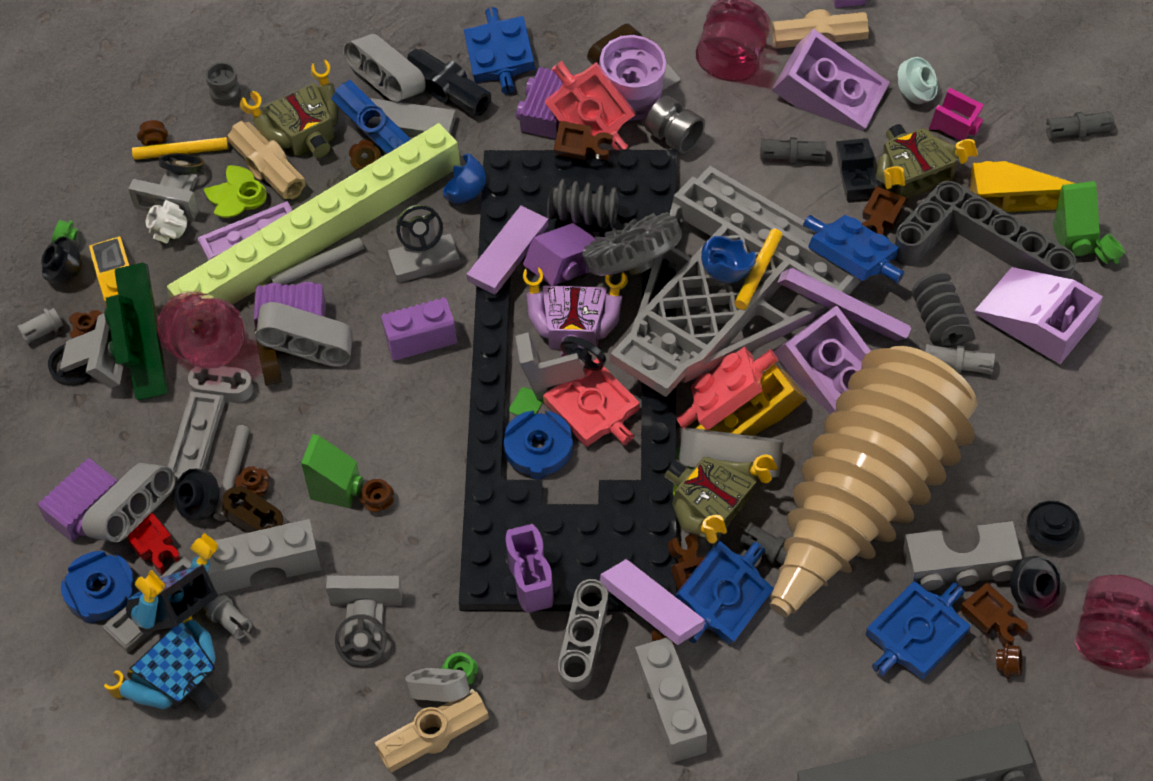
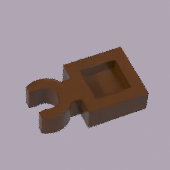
(576, 140)
(883, 210)
(687, 559)
(992, 611)

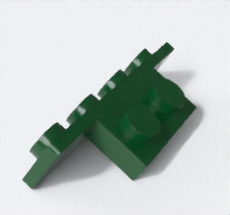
(135, 331)

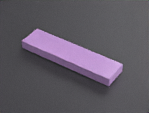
(848, 305)

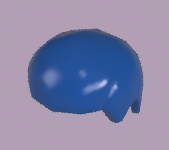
(467, 181)
(726, 259)

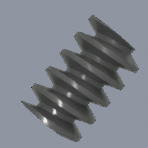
(581, 204)
(941, 310)

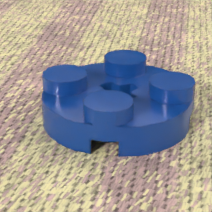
(543, 460)
(99, 605)

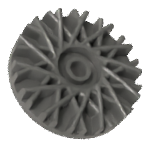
(633, 246)

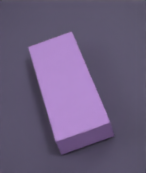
(228, 236)
(507, 250)
(652, 602)

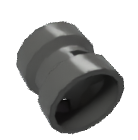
(223, 83)

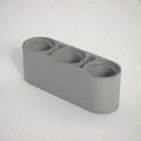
(384, 67)
(304, 334)
(728, 447)
(129, 502)
(583, 617)

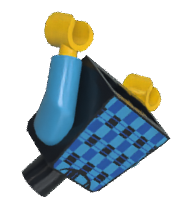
(176, 597)
(171, 670)

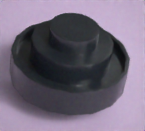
(61, 260)
(196, 494)
(1052, 526)
(1035, 583)

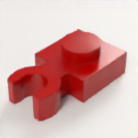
(153, 540)

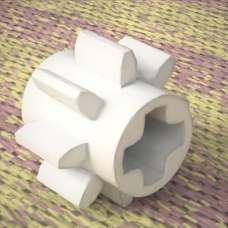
(166, 221)

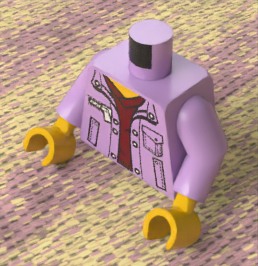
(573, 310)

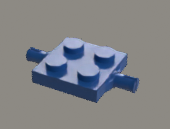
(499, 49)
(854, 247)
(726, 591)
(918, 629)

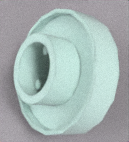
(917, 80)

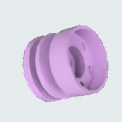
(636, 70)

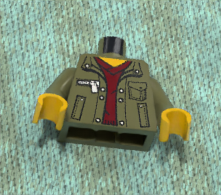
(301, 119)
(919, 160)
(715, 492)

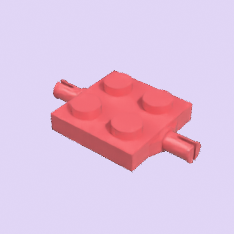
(590, 101)
(726, 388)
(594, 406)

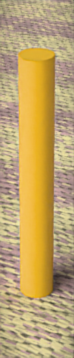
(188, 147)
(756, 273)

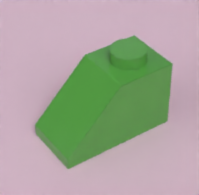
(1077, 218)
(330, 473)

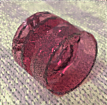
(733, 40)
(213, 341)
(1117, 622)

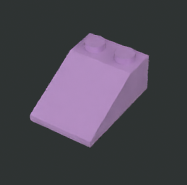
(830, 82)
(824, 357)

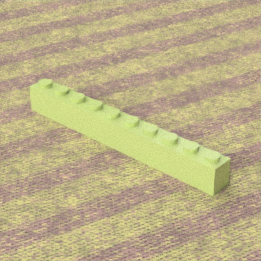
(324, 218)

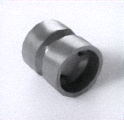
(679, 126)

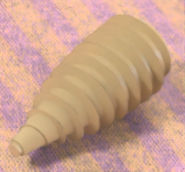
(873, 461)

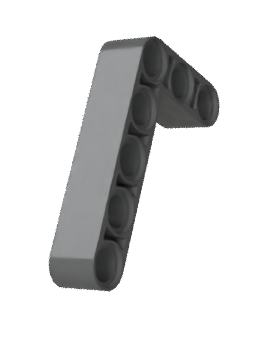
(984, 225)

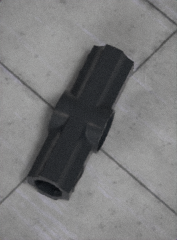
(450, 83)

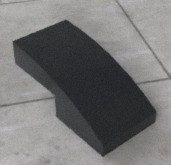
(856, 168)

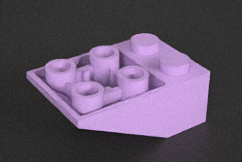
(1041, 310)

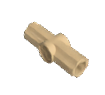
(834, 27)
(266, 160)
(411, 741)

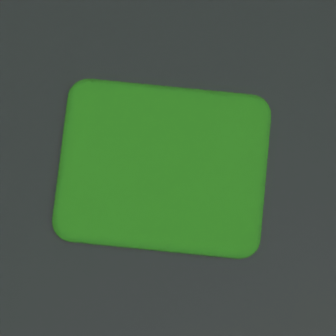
(525, 402)

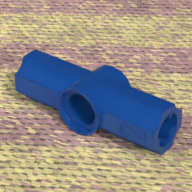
(361, 110)

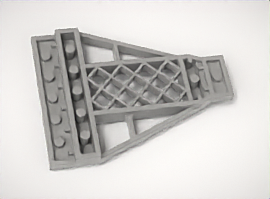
(720, 206)

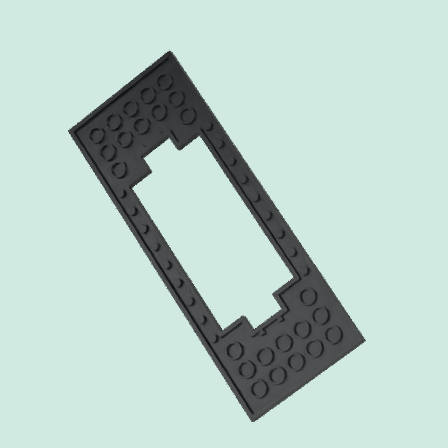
(631, 516)

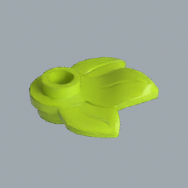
(233, 196)

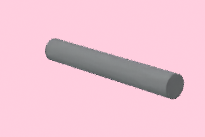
(318, 262)
(232, 467)

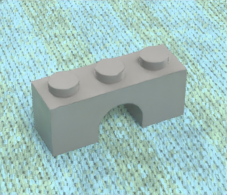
(283, 547)
(936, 565)
(672, 698)

